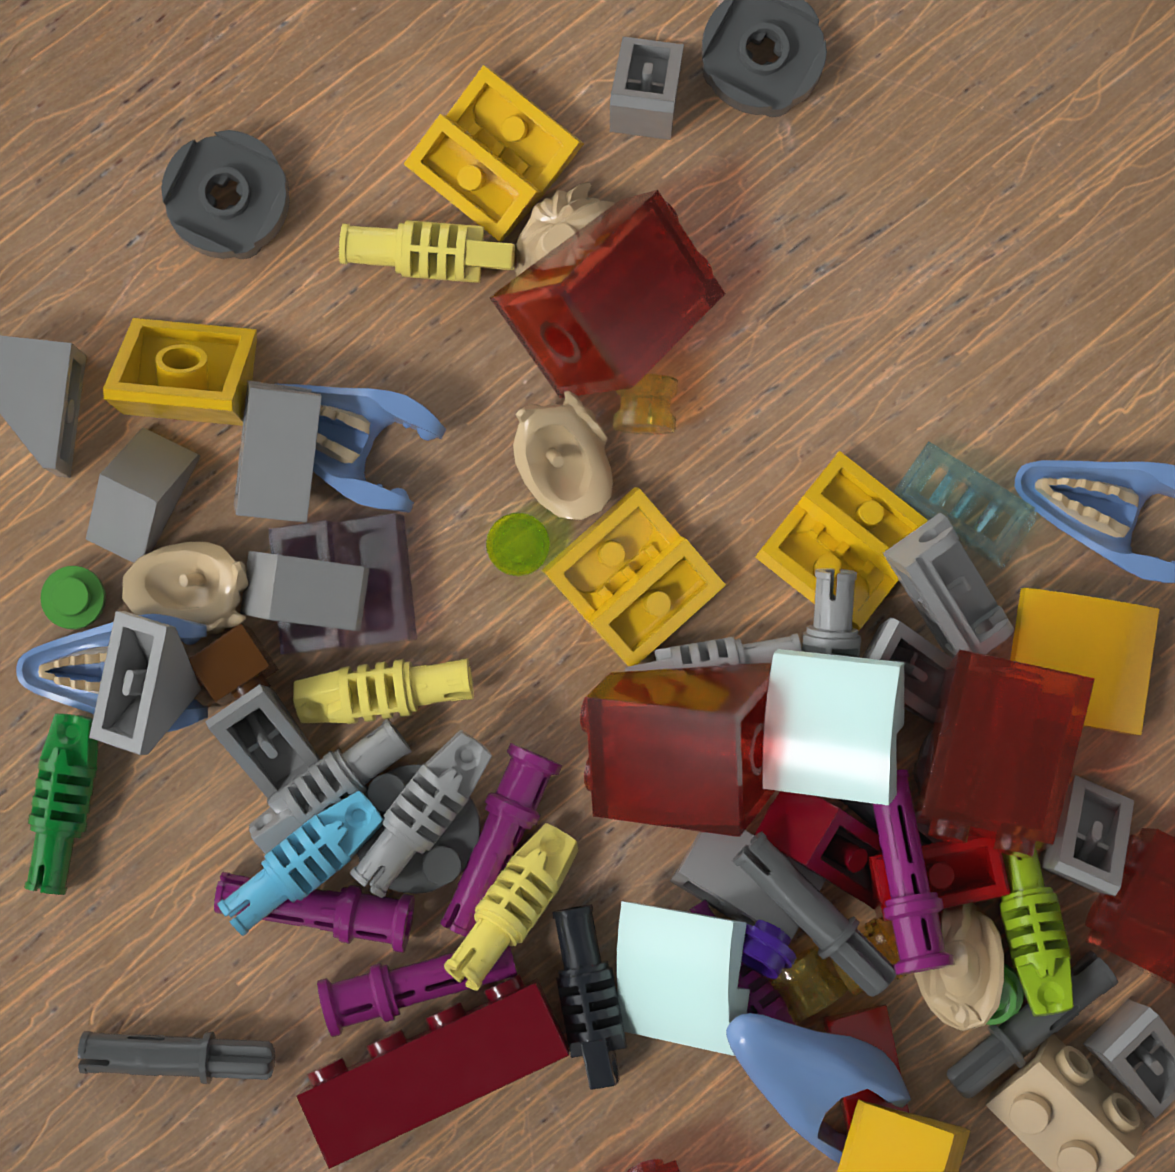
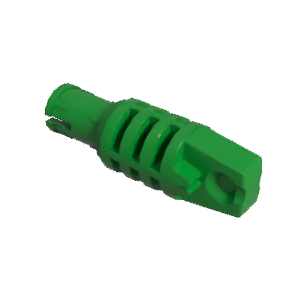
(61, 800)

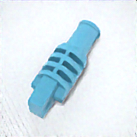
(304, 860)

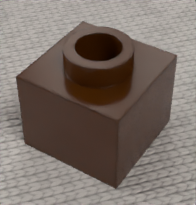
(233, 665)

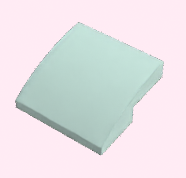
(833, 726)
(679, 975)

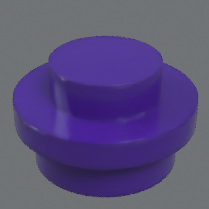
(767, 949)

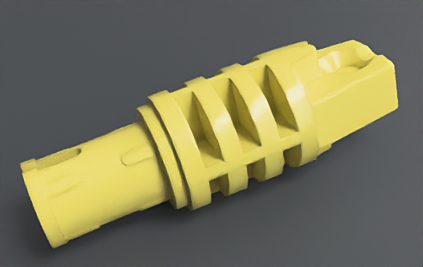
(426, 250)
(368, 692)
(513, 903)

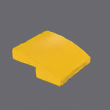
(493, 153)
(839, 525)
(633, 577)
(1093, 640)

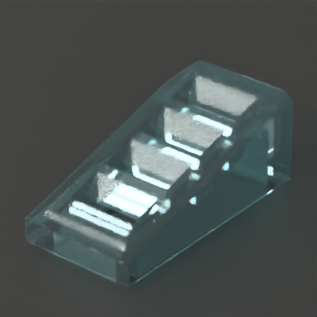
(978, 485)

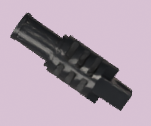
(588, 997)

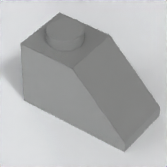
(42, 397)

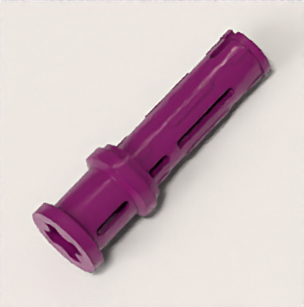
(510, 813)
(912, 904)
(344, 913)
(386, 990)

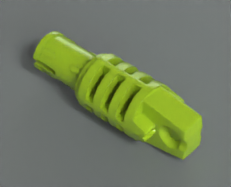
(1036, 937)

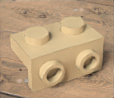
(1068, 1112)

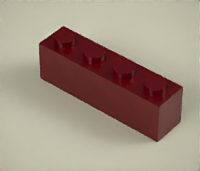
(433, 1071)

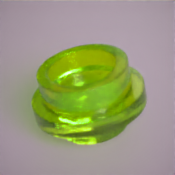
(518, 544)

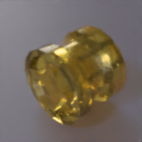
(647, 406)
(808, 985)

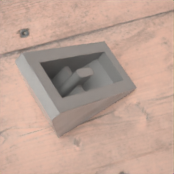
(645, 88)
(139, 494)
(304, 591)
(922, 665)
(142, 684)
(263, 739)
(1091, 838)
(1138, 1053)

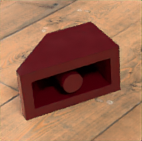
(823, 841)

